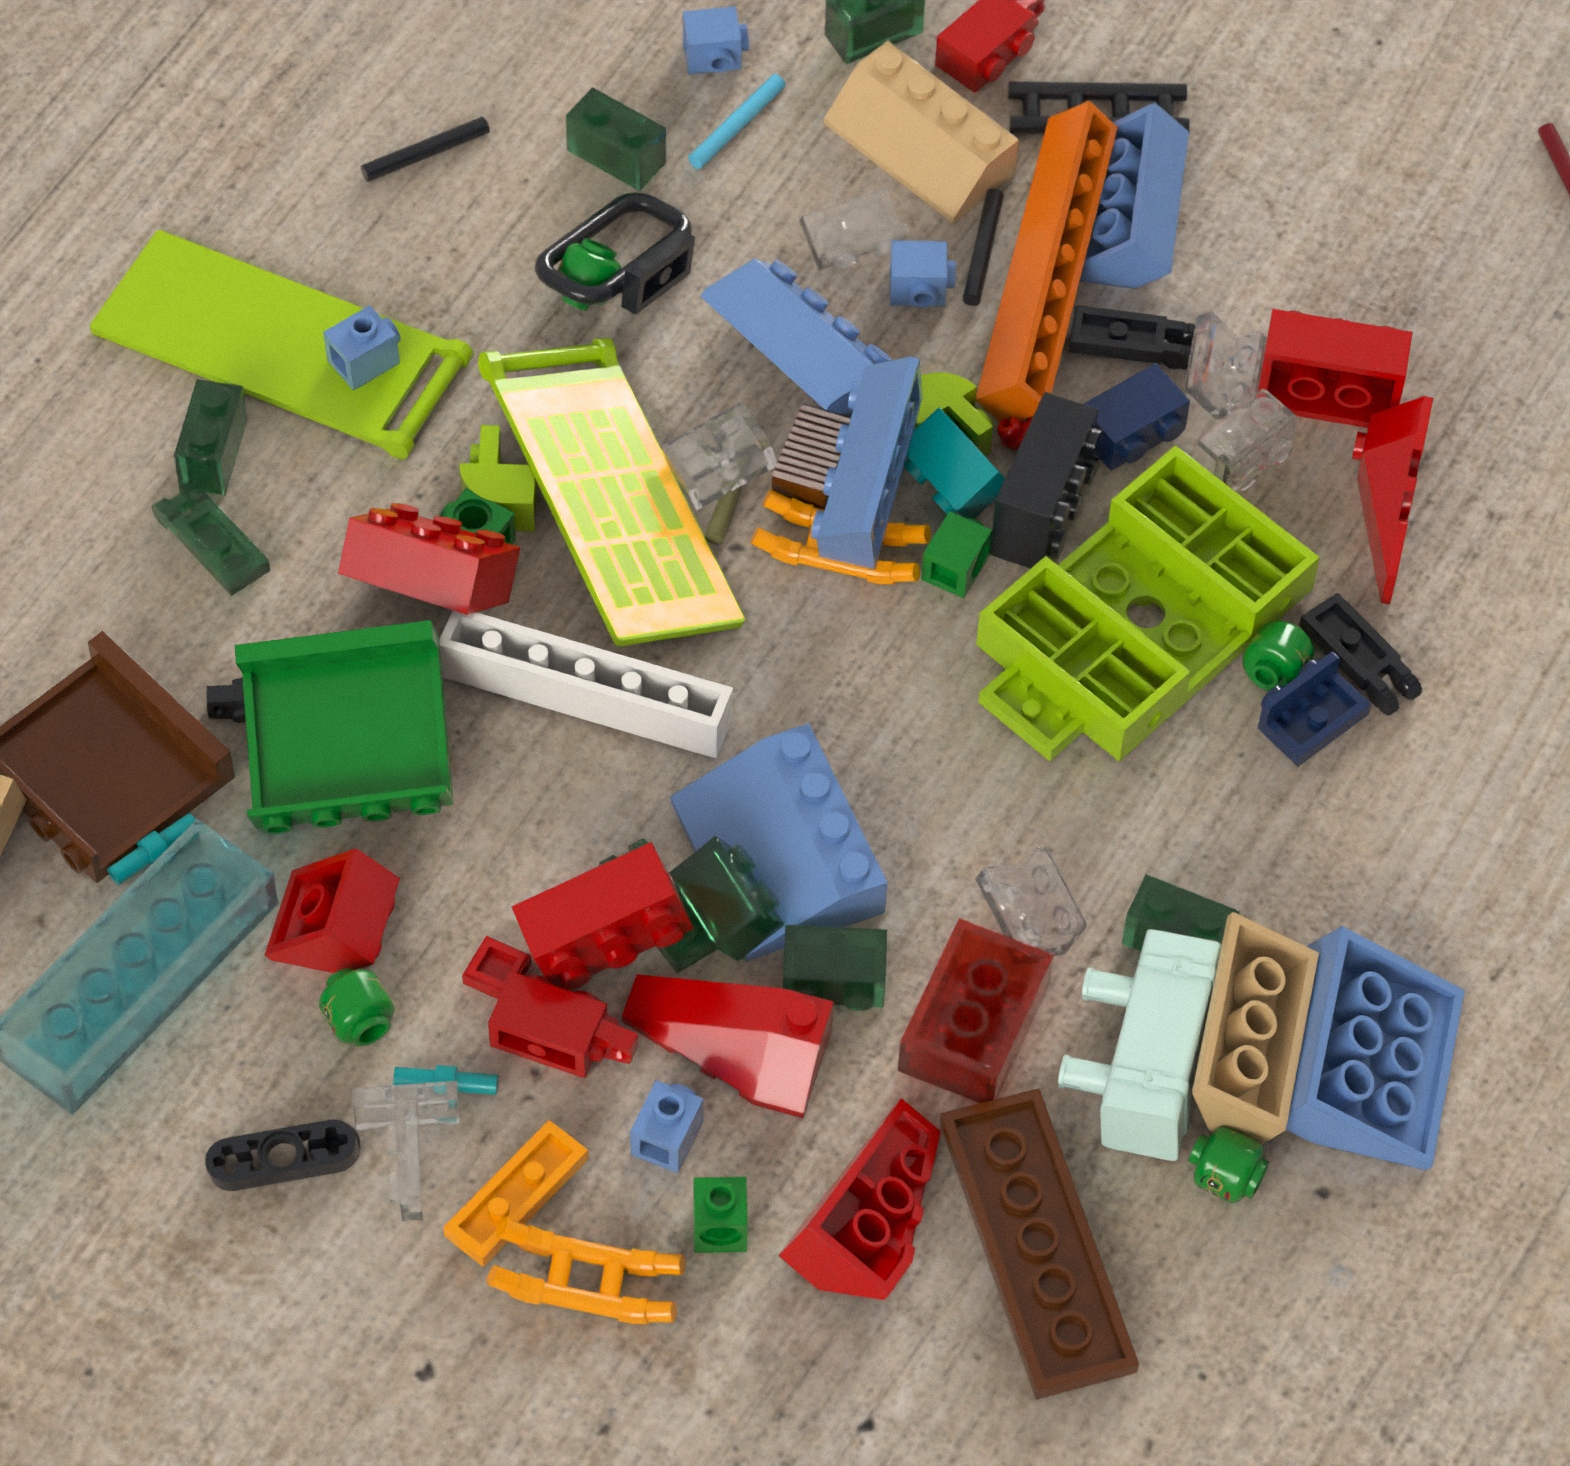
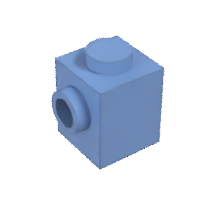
(713, 40)
(920, 273)
(362, 347)
(667, 1125)

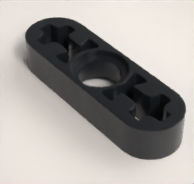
(316, 1132)

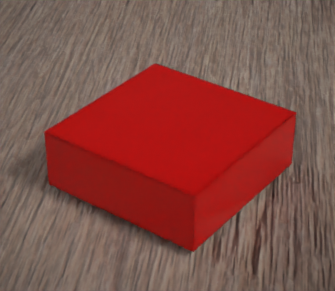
(492, 966)

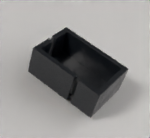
(1045, 481)

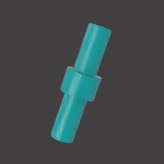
(149, 850)
(466, 1081)

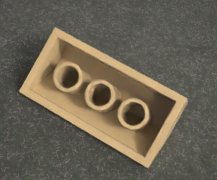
(922, 132)
(1254, 1030)

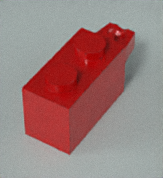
(987, 40)
(557, 1026)

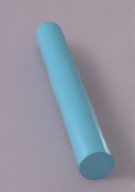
(736, 121)

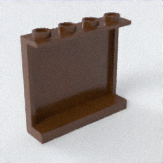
(109, 760)

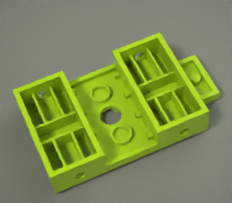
(1168, 542)

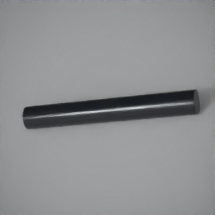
(425, 149)
(983, 247)

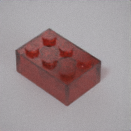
(975, 1012)

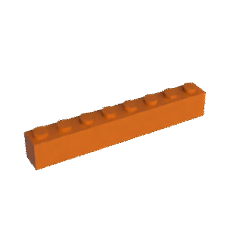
(1047, 262)

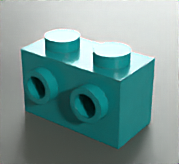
(953, 466)

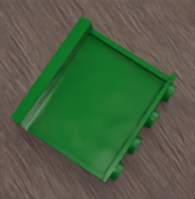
(345, 726)

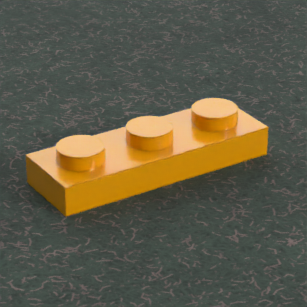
(516, 1191)

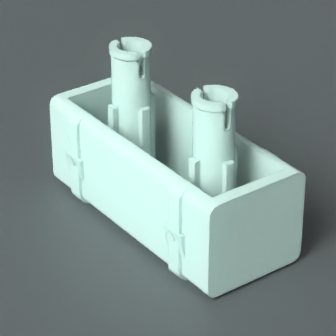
(1158, 1045)

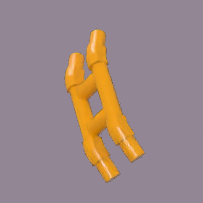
(795, 553)
(567, 1249)

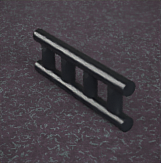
(1078, 92)

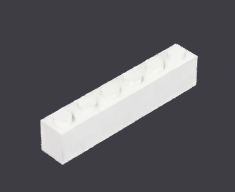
(586, 682)

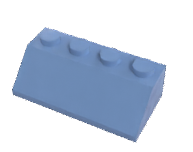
(1138, 202)
(794, 330)
(869, 463)

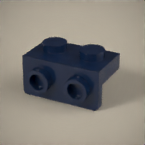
(1311, 710)

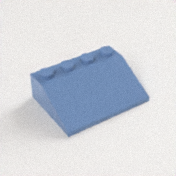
(795, 827)
(1374, 1053)

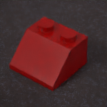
(334, 913)

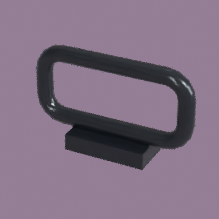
(642, 278)

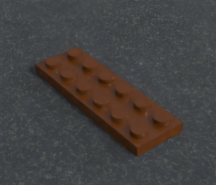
(1038, 1244)

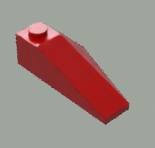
(1388, 480)
(747, 1035)
(867, 1220)

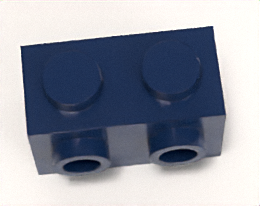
(1139, 416)

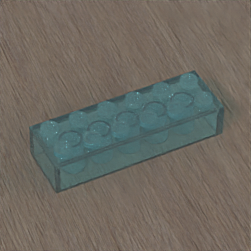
(135, 966)

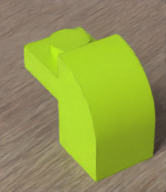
(957, 399)
(505, 484)

